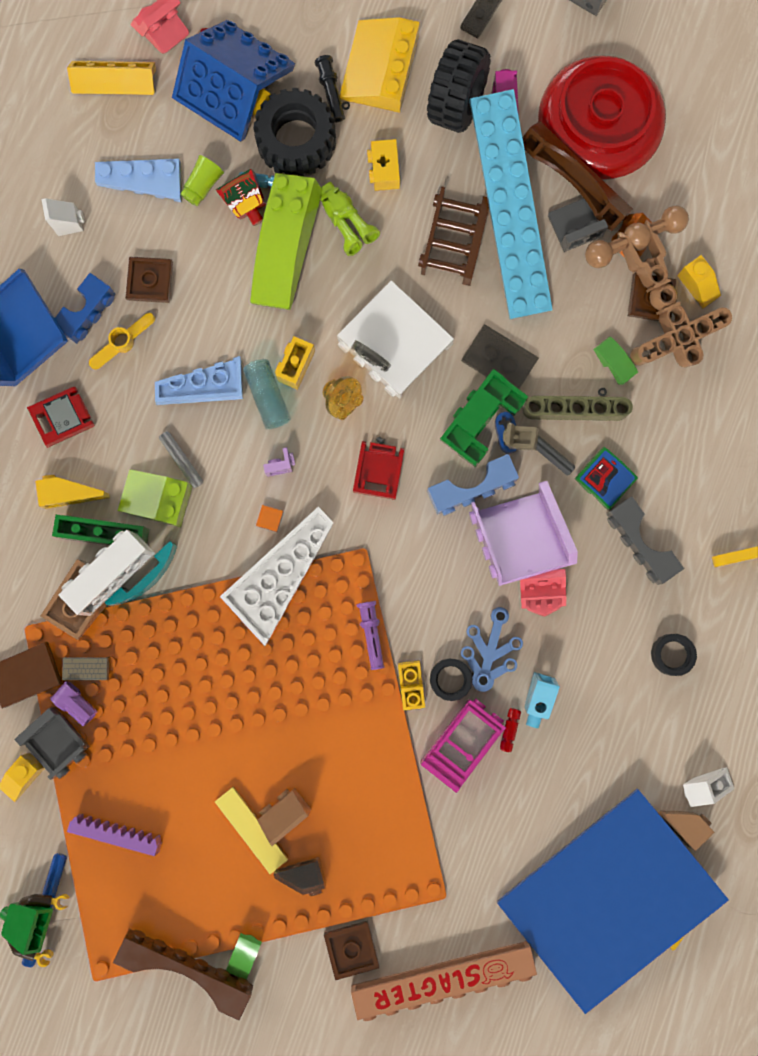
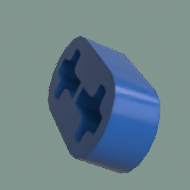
(500, 430)

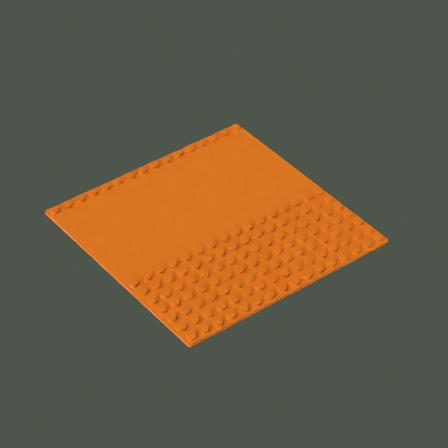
(213, 709)

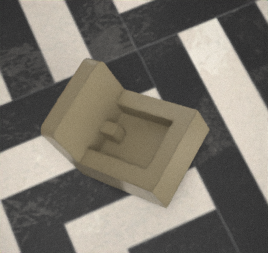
(520, 437)

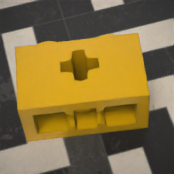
(384, 153)

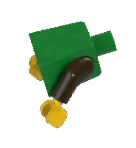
(27, 925)

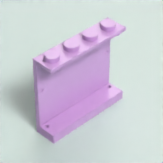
(524, 537)

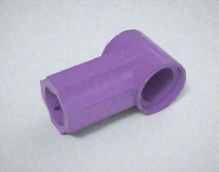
(69, 699)

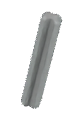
(181, 459)

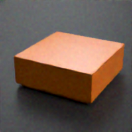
(269, 518)

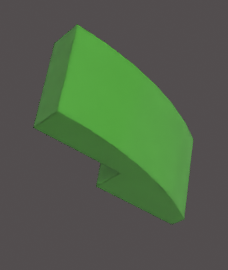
(617, 360)
(243, 956)

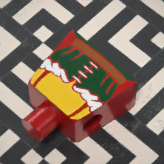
(244, 196)

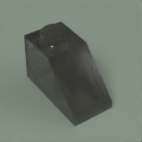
(303, 877)

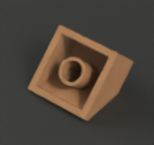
(283, 816)

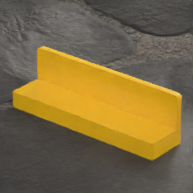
(111, 77)

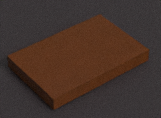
(27, 675)

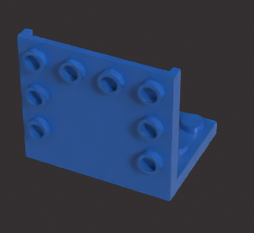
(224, 73)
(26, 329)

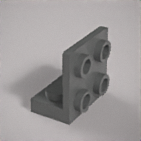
(576, 225)

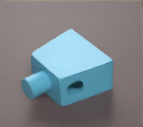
(544, 690)

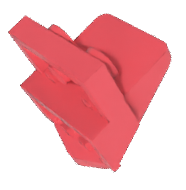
(161, 24)
(544, 592)

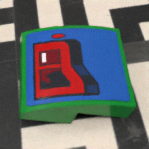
(606, 478)

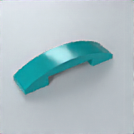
(165, 558)

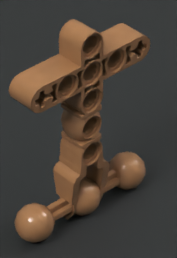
(636, 238)

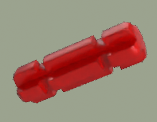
(510, 732)

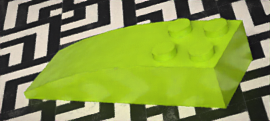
(284, 239)

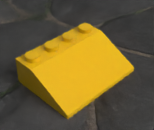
(380, 62)

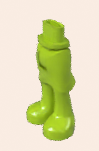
(339, 208)

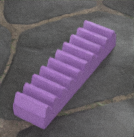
(115, 836)

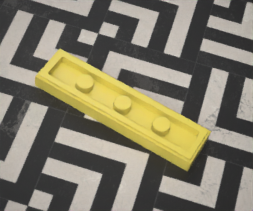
(247, 826)

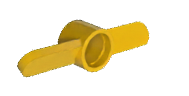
(111, 349)

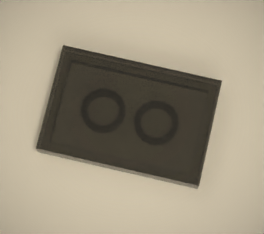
(494, 351)

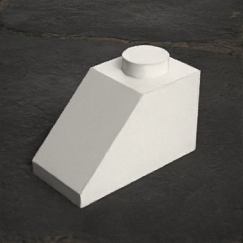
(63, 216)
(708, 787)

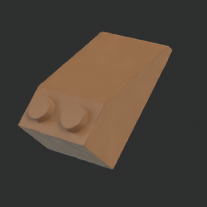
(62, 616)

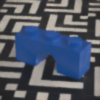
(98, 296)

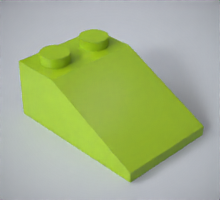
(155, 497)

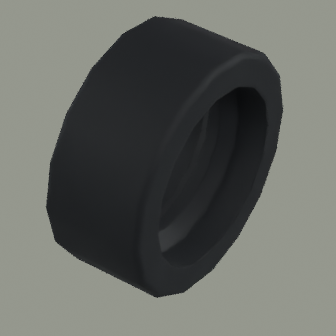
(690, 651)
(466, 674)

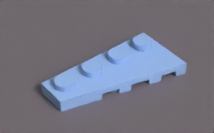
(149, 177)
(202, 385)

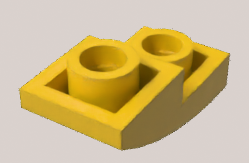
(411, 685)

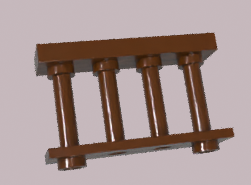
(470, 250)

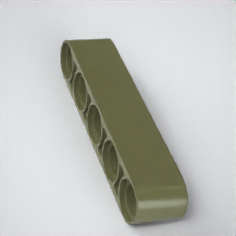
(587, 404)

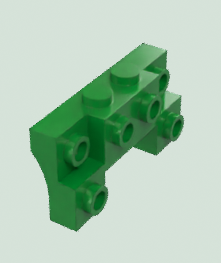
(477, 413)

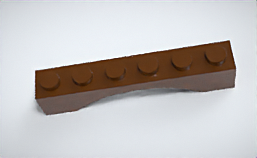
(550, 150)
(225, 990)

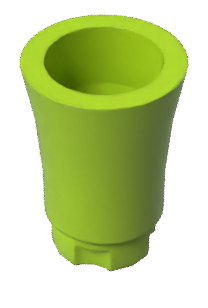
(201, 180)

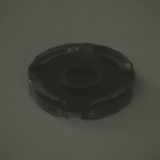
(370, 356)

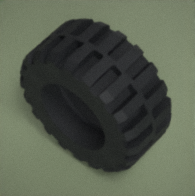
(459, 76)
(290, 107)

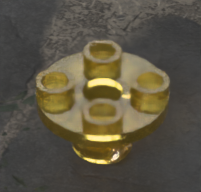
(342, 396)

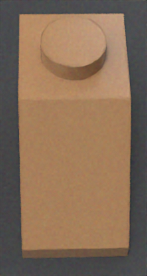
(689, 826)

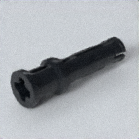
(328, 79)

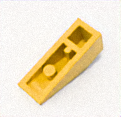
(58, 492)

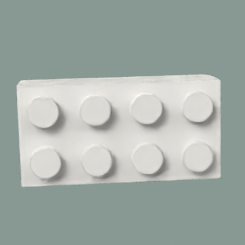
(106, 573)

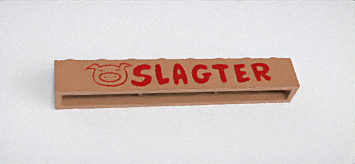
(443, 980)

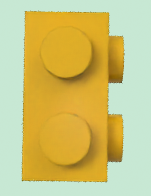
(295, 362)

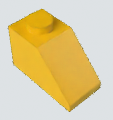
(700, 281)
(20, 776)

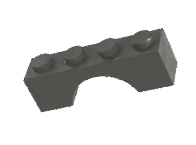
(627, 520)

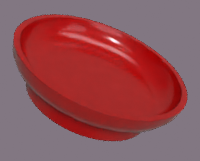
(605, 114)

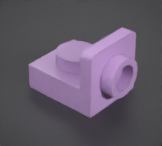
(278, 467)

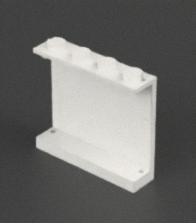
(398, 333)

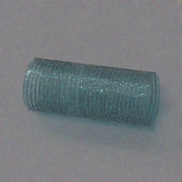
(269, 399)

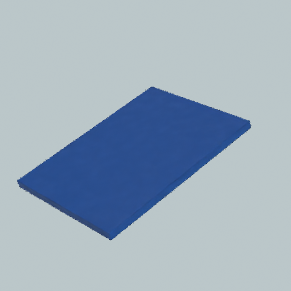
(612, 901)

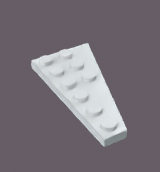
(270, 584)

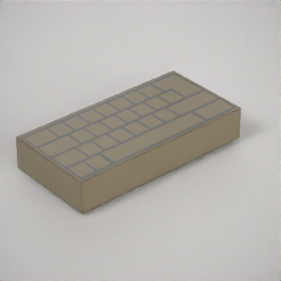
(85, 668)

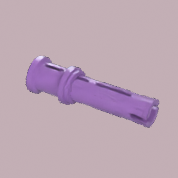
(370, 623)

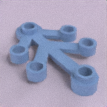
(490, 652)

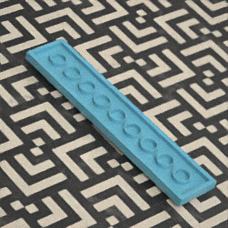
(511, 203)

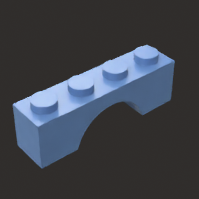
(498, 474)

